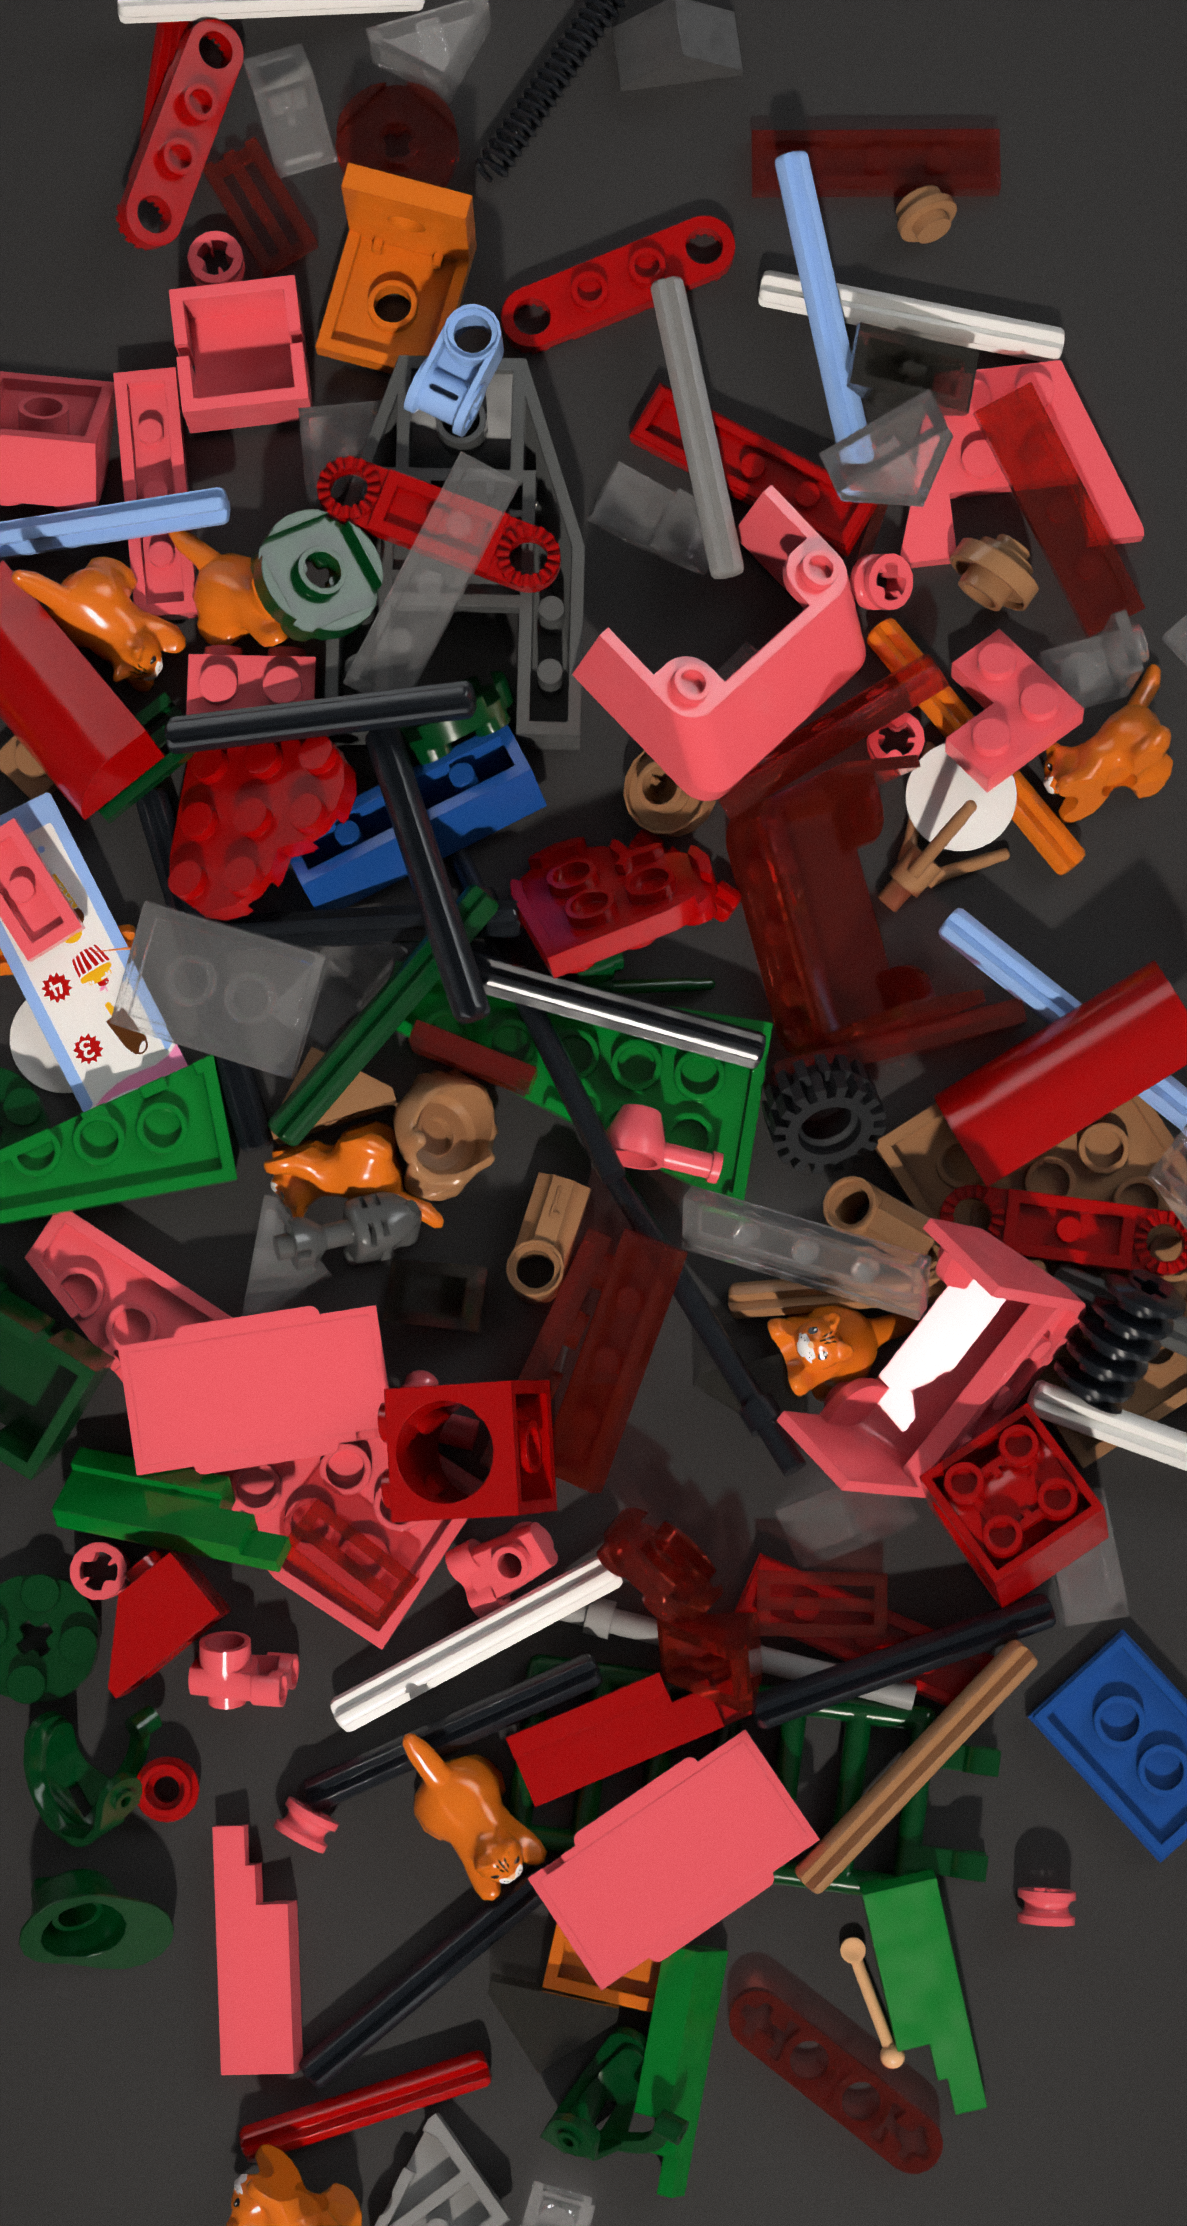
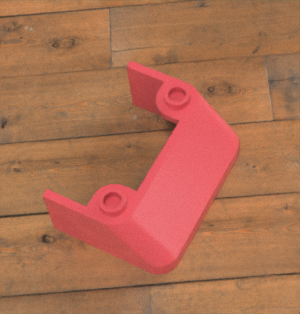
(719, 730)
(951, 1375)

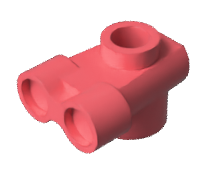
(492, 1570)
(233, 1676)

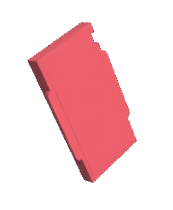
(254, 1389)
(673, 1859)

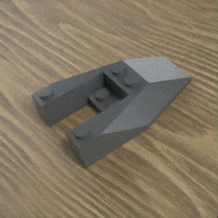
(516, 441)

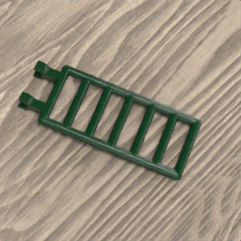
(859, 1715)

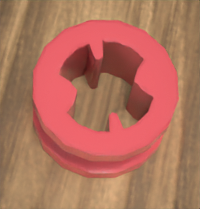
(208, 243)
(898, 581)
(905, 722)
(90, 1554)
(305, 1825)
(1046, 1906)

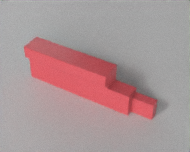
(254, 1965)

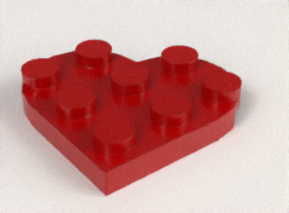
(249, 815)
(610, 899)

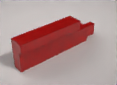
(611, 1736)

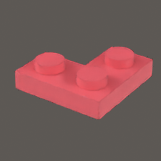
(1021, 712)
(30, 896)

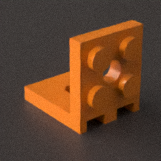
(400, 242)

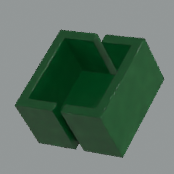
(42, 1384)

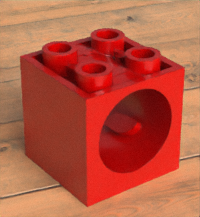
(523, 1450)
(1015, 1506)

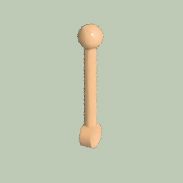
(853, 1951)

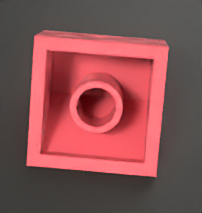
(54, 440)

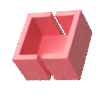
(244, 353)

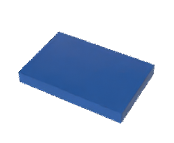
(1125, 1738)

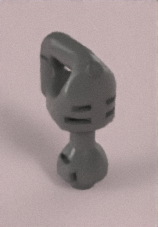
(371, 1231)

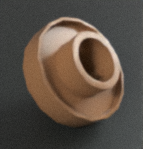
(995, 572)
(659, 802)

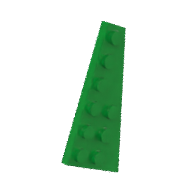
(700, 1098)

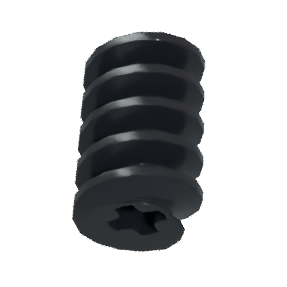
(1122, 1340)

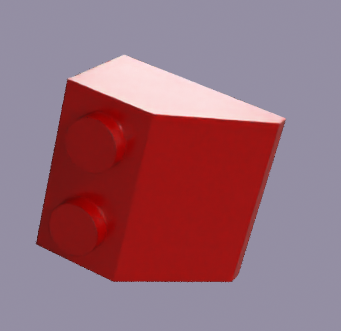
(159, 1617)

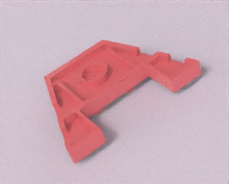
(973, 471)

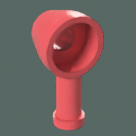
(641, 1145)

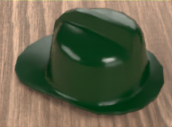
(88, 1923)

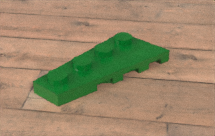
(129, 1149)

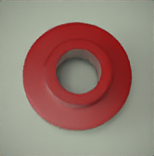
(188, 1795)

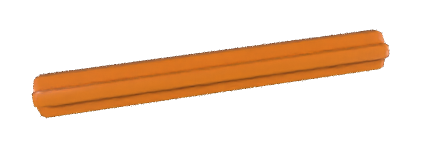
(948, 715)

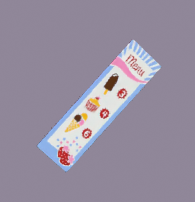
(77, 988)

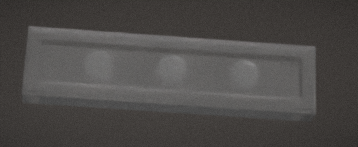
(433, 577)
(806, 1252)

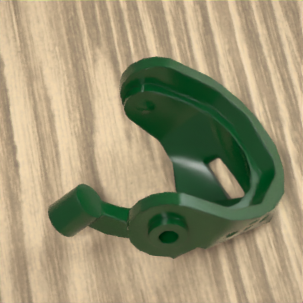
(56, 1766)
(612, 2078)

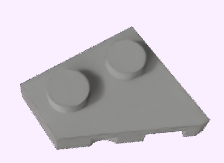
(442, 2186)

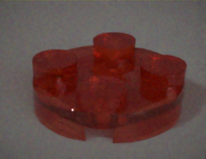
(399, 111)
(660, 1565)

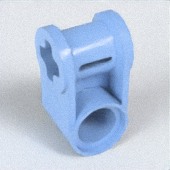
(455, 381)

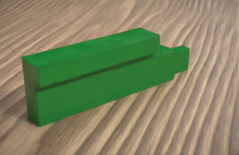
(164, 1510)
(922, 1980)
(680, 2051)

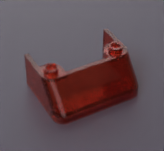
(815, 914)

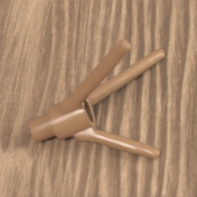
(917, 867)

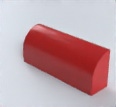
(65, 707)
(1068, 1074)

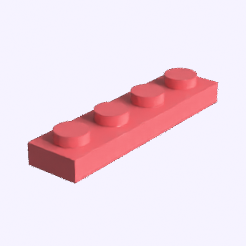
(154, 467)

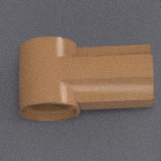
(886, 1218)
(548, 1233)

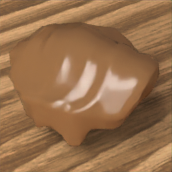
(444, 1133)

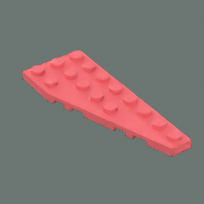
(129, 1301)

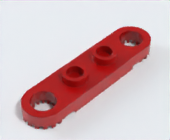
(180, 134)
(615, 284)
(399, 506)
(1072, 1228)

